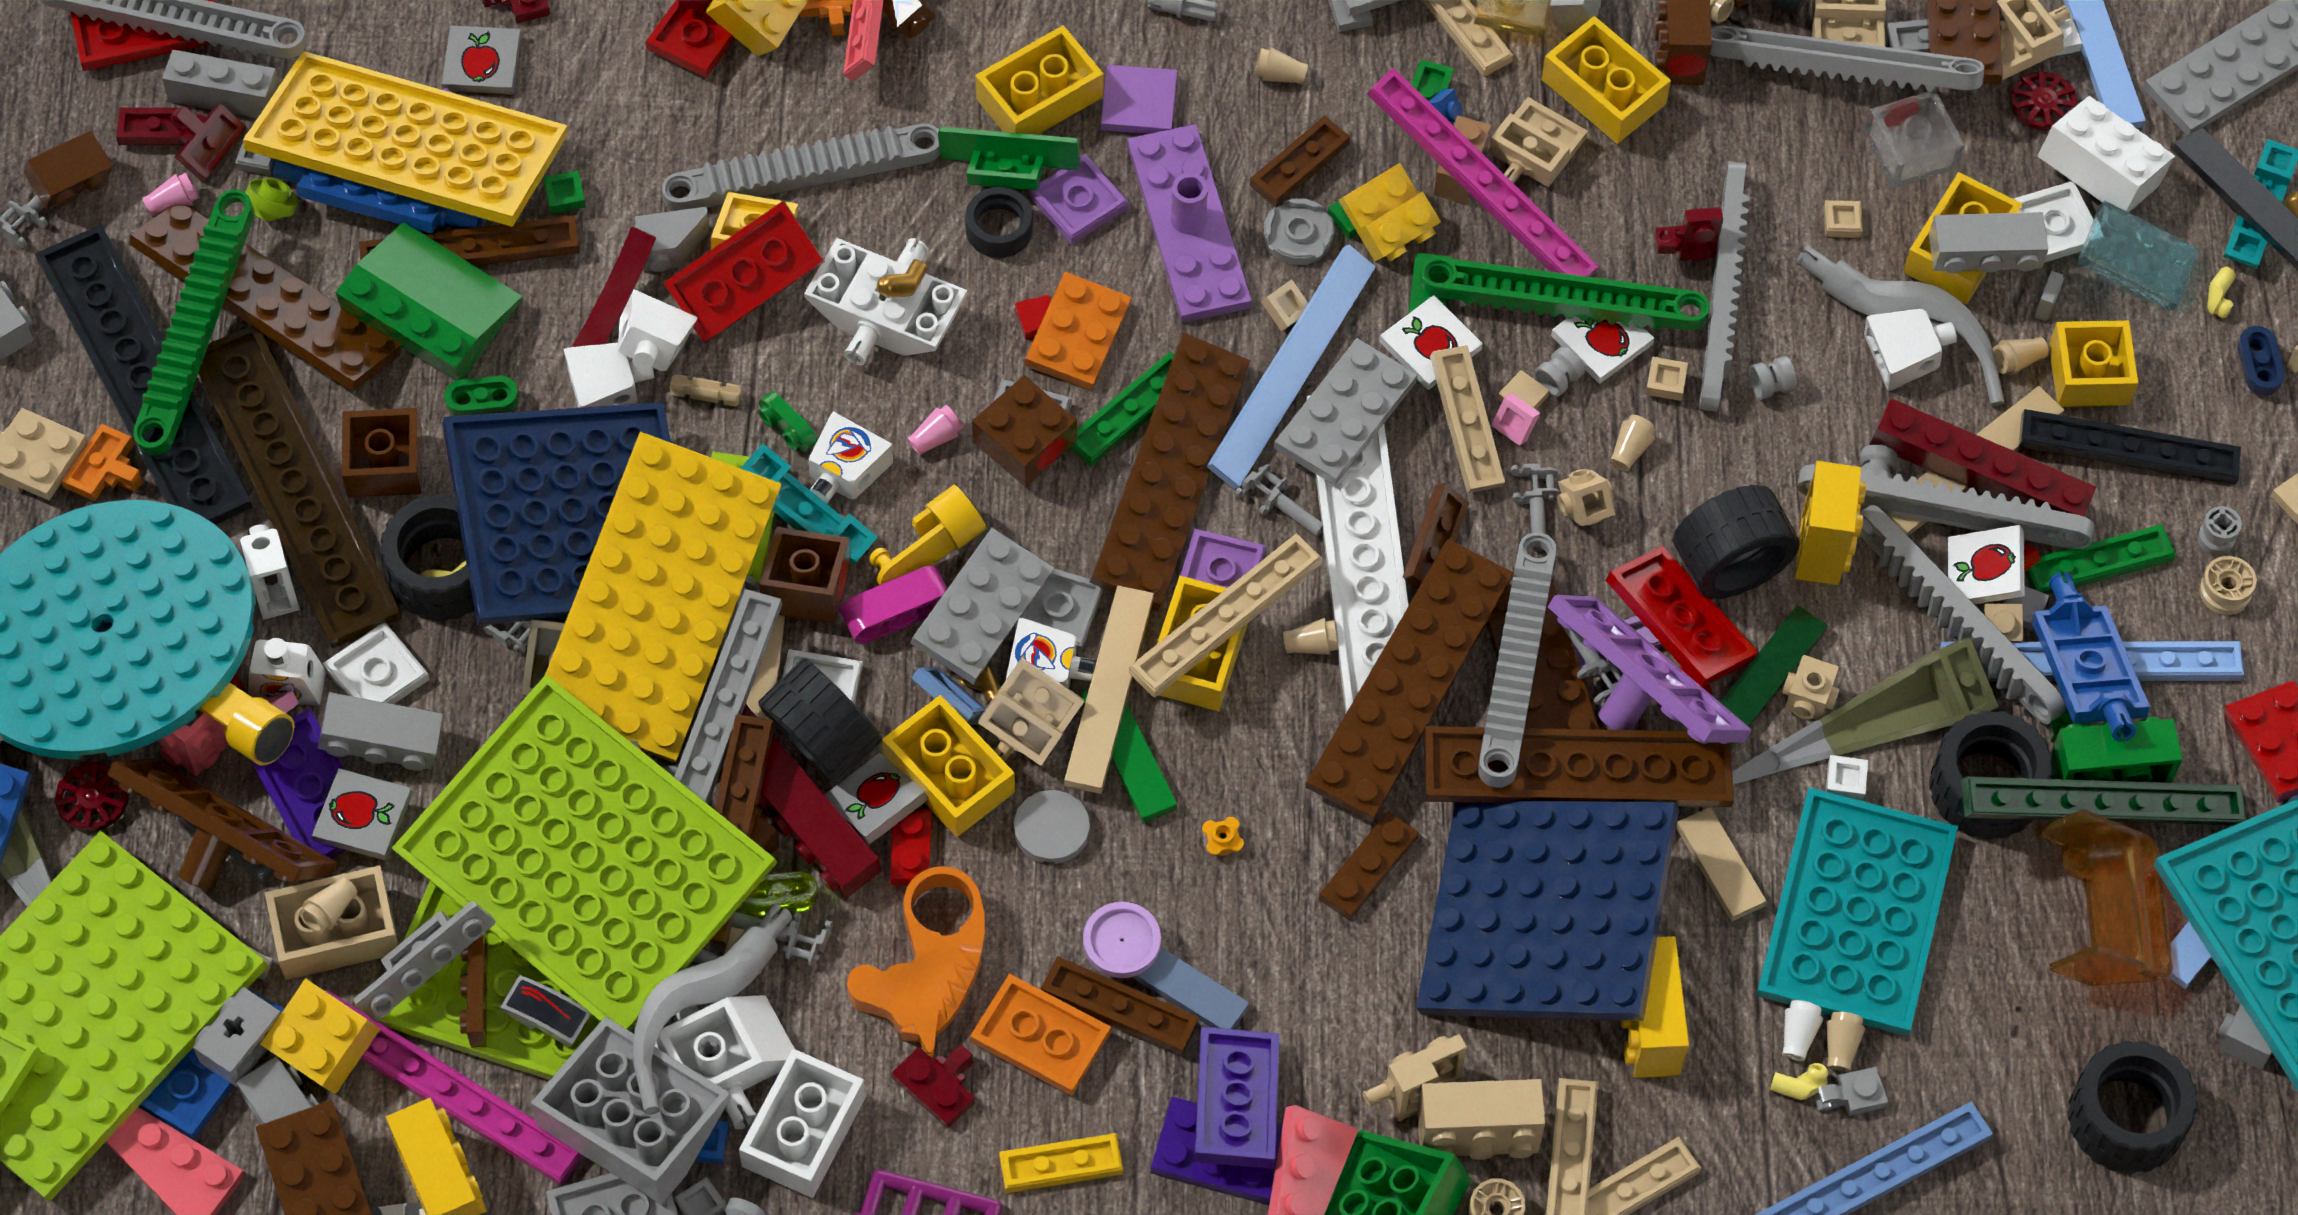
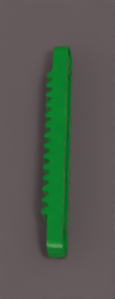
(1564, 294)
(193, 322)

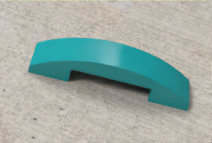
(2274, 173)
(803, 508)

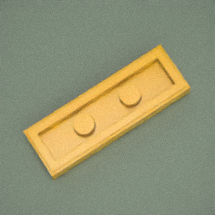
(1061, 1163)

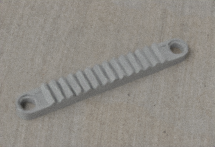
(197, 20)
(1846, 59)
(802, 166)
(1725, 287)
(1968, 508)
(1960, 616)
(1517, 660)

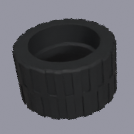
(405, 532)
(1736, 541)
(820, 721)
(1991, 734)
(2157, 1072)

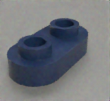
(2261, 363)

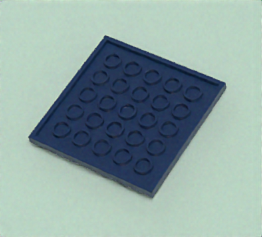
(536, 499)
(1548, 910)

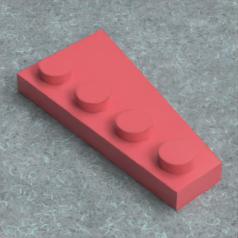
(1308, 1162)
(175, 1166)

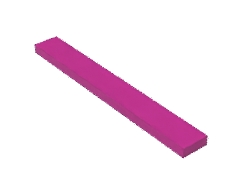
(1479, 176)
(468, 1103)

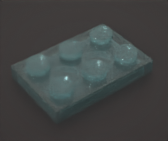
(2138, 255)

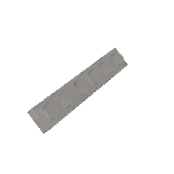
(727, 692)

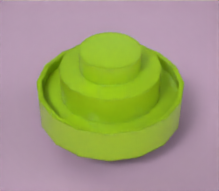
(272, 198)

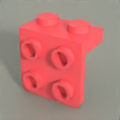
(195, 745)

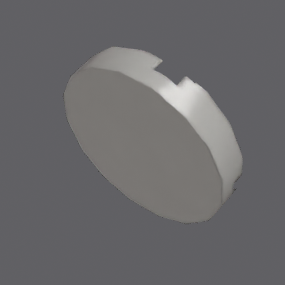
(1299, 232)
(1051, 826)

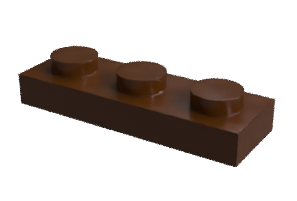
(1299, 161)
(1439, 523)
(1368, 865)
(474, 988)

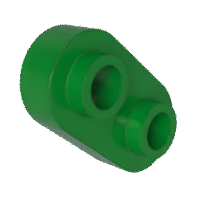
(482, 395)
(794, 429)

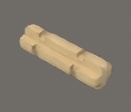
(705, 390)

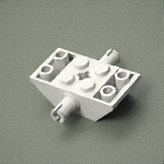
(849, 298)
(744, 1045)

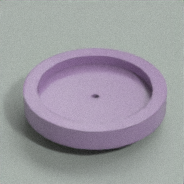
(1116, 923)

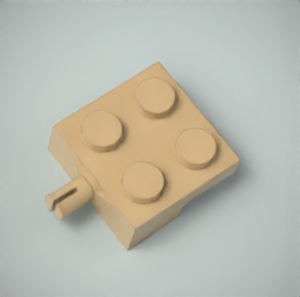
(1849, 21)
(2028, 34)
(1536, 142)
(37, 454)
(1030, 712)
(1437, 1063)

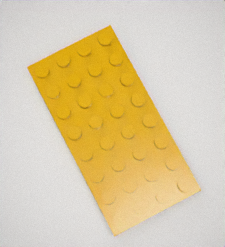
(406, 138)
(661, 591)

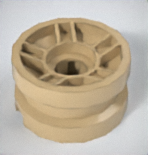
(2240, 579)
(1499, 1193)

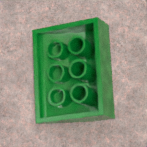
(428, 300)
(1397, 1179)

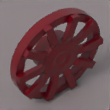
(2042, 99)
(91, 798)

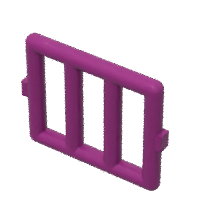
(917, 1189)

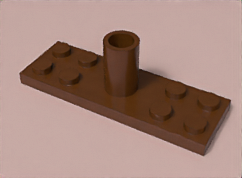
(219, 827)

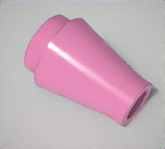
(173, 192)
(937, 429)

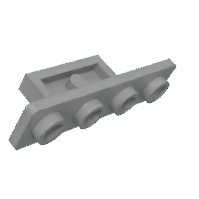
(423, 956)

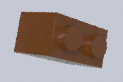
(68, 170)

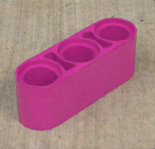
(893, 604)

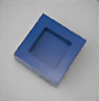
(1447, 104)
(715, 1145)

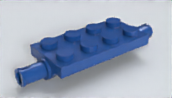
(371, 200)
(2089, 661)

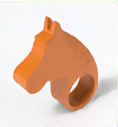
(931, 989)

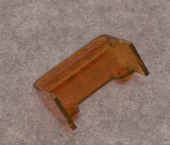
(2122, 901)

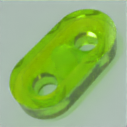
(790, 890)

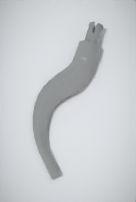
(1881, 297)
(702, 985)

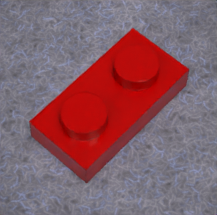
(911, 846)

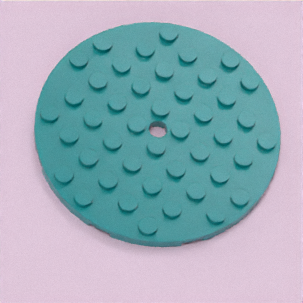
(175, 640)

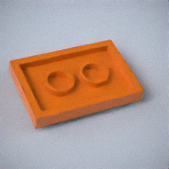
(1077, 331)
(1040, 1034)

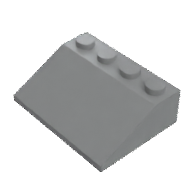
(600, 1111)

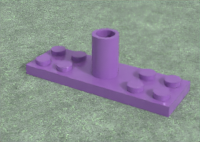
(1189, 223)
(1645, 675)

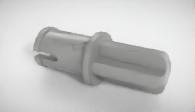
(1194, 8)

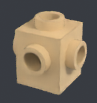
(1586, 497)
(1811, 688)

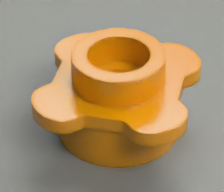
(1217, 845)

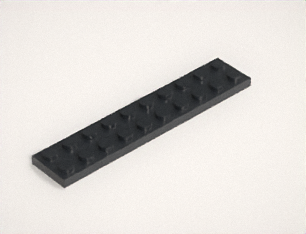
(123, 351)

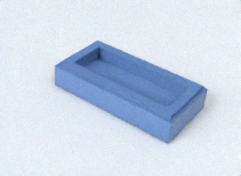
(937, 683)

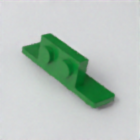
(1007, 157)

